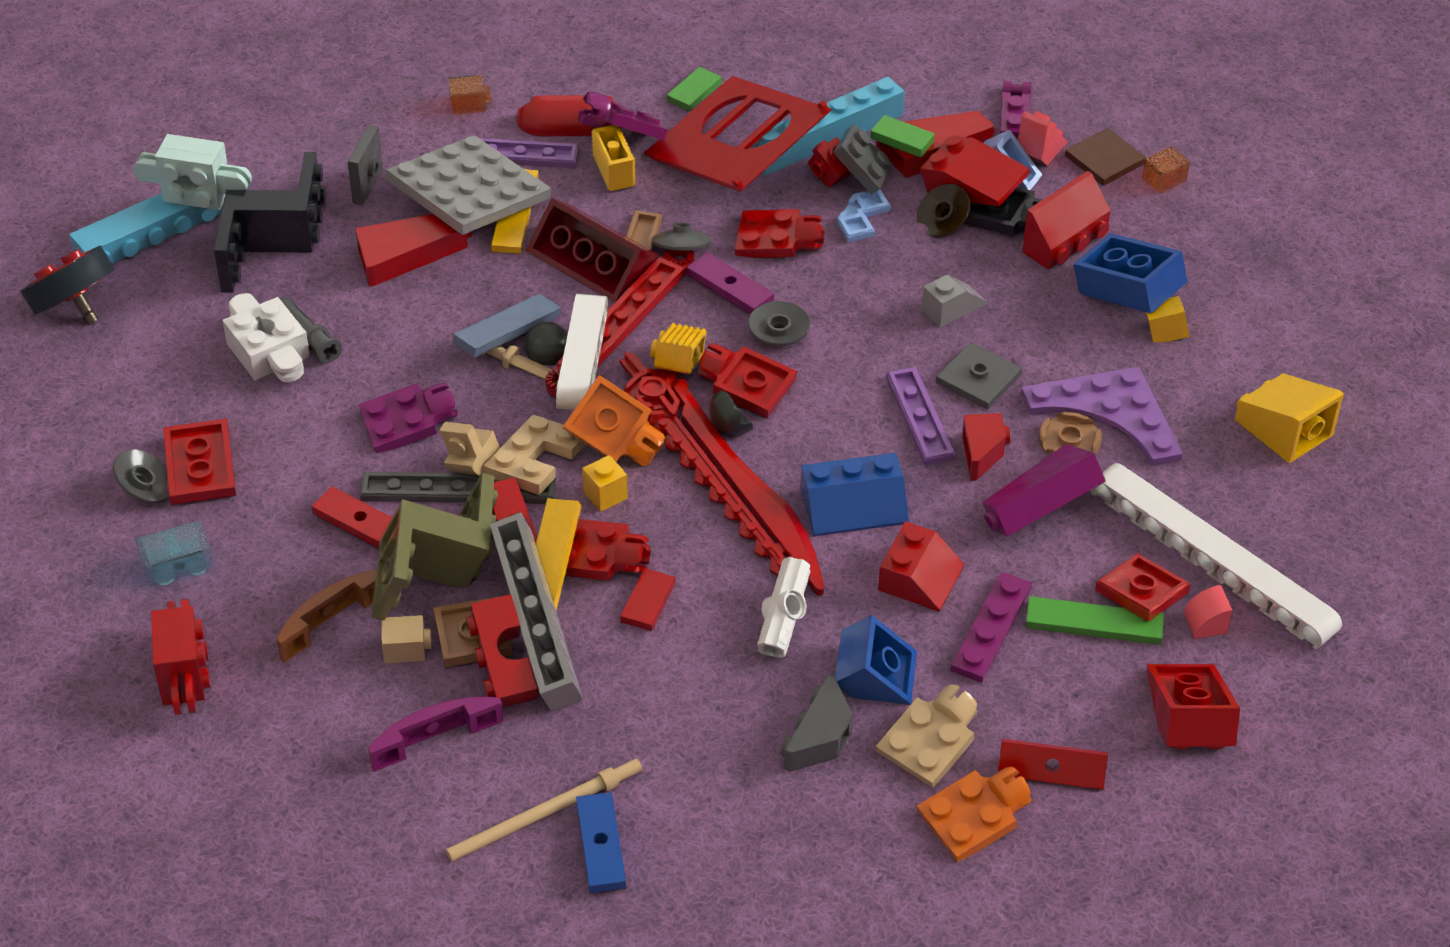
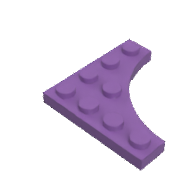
(1113, 398)

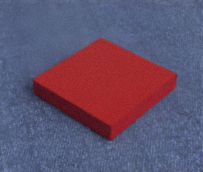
(1142, 587)

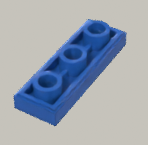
(597, 826)

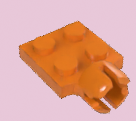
(614, 424)
(975, 810)

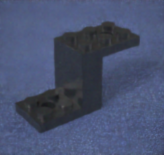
(269, 222)

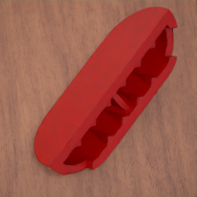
(555, 116)

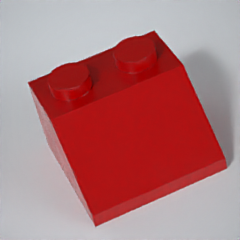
(919, 567)

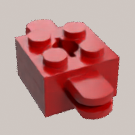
(180, 656)

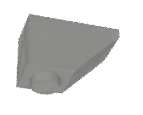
(949, 300)

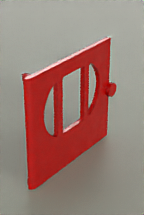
(738, 166)

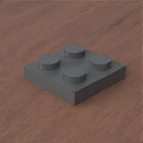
(863, 158)

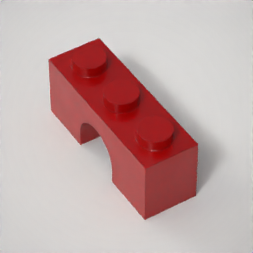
(493, 624)

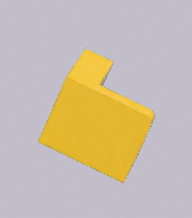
(1168, 321)

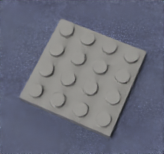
(468, 184)

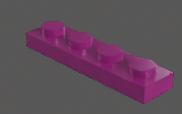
(991, 627)

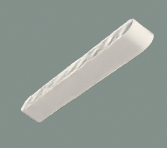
(1219, 555)

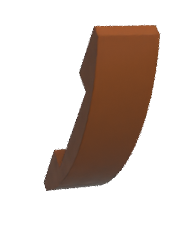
(321, 607)

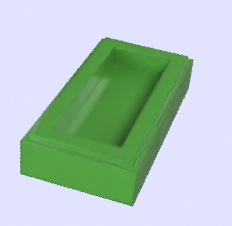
(694, 89)
(902, 136)

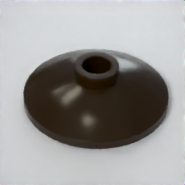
(944, 210)

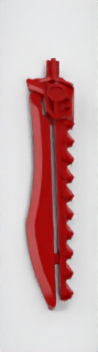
(664, 395)

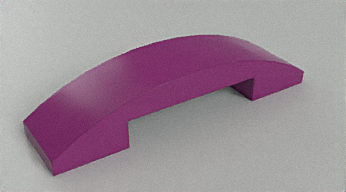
(475, 712)

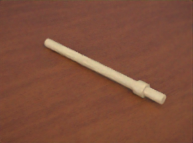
(605, 780)

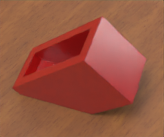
(983, 442)

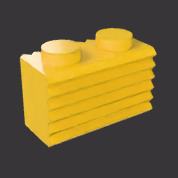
(613, 157)
(678, 348)

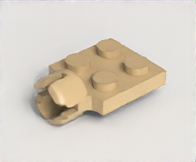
(931, 735)

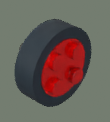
(68, 282)

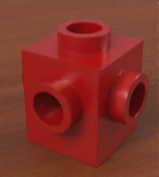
(826, 164)

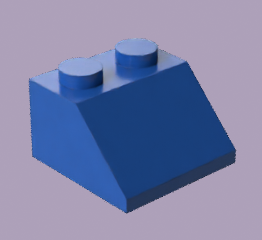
(875, 663)

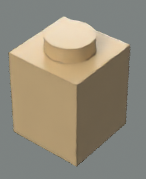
(405, 639)

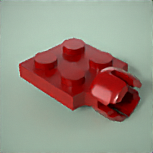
(777, 233)
(747, 377)
(606, 548)

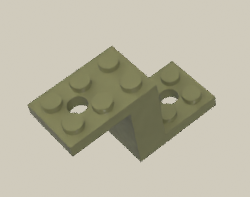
(434, 545)

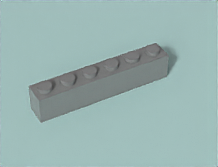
(536, 612)

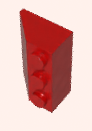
(1066, 222)

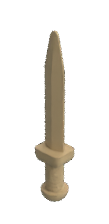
(511, 357)

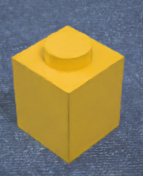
(605, 483)

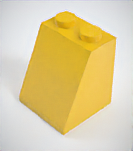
(1290, 414)

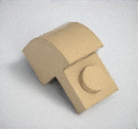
(467, 447)

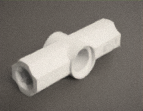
(784, 607)

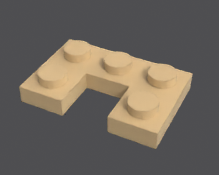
(520, 452)

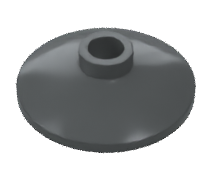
(681, 238)
(779, 323)
(141, 475)

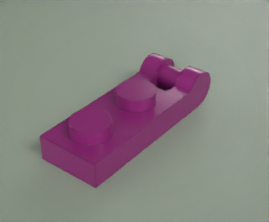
(1014, 106)

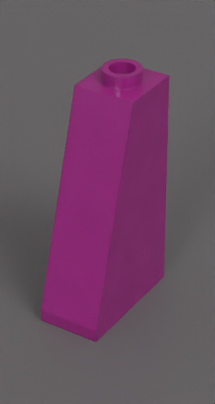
(1043, 489)

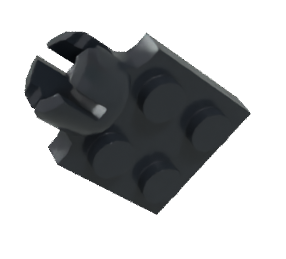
(1004, 218)

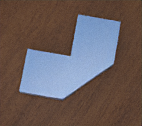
(854, 221)

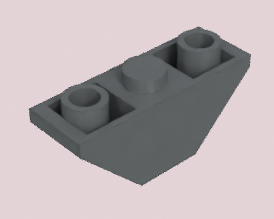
(820, 730)

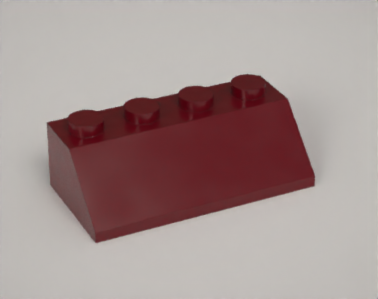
(589, 250)

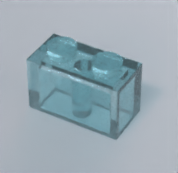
(174, 553)

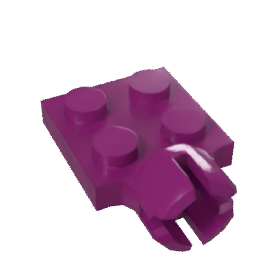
(606, 111)
(407, 415)

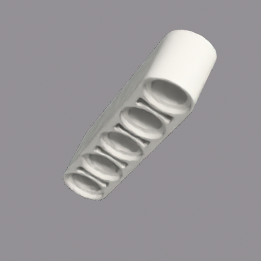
(581, 349)

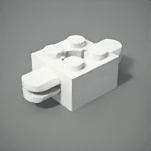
(266, 338)

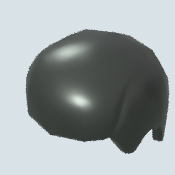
(545, 343)
(728, 417)

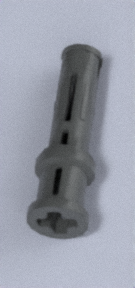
(318, 338)

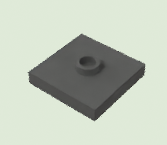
(365, 165)
(979, 375)

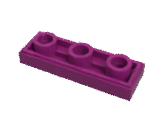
(729, 283)

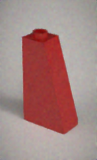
(965, 124)
(405, 245)

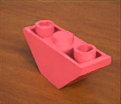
(1040, 137)

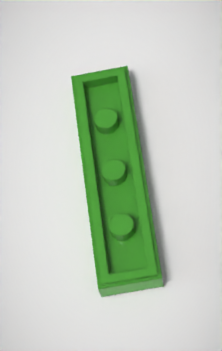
(1092, 620)

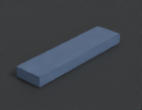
(506, 325)

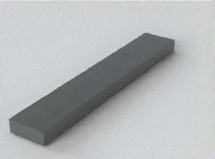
(431, 487)

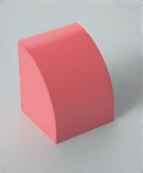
(1208, 613)

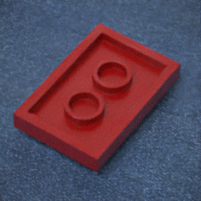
(199, 461)

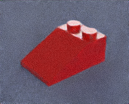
(976, 168)
(1193, 706)

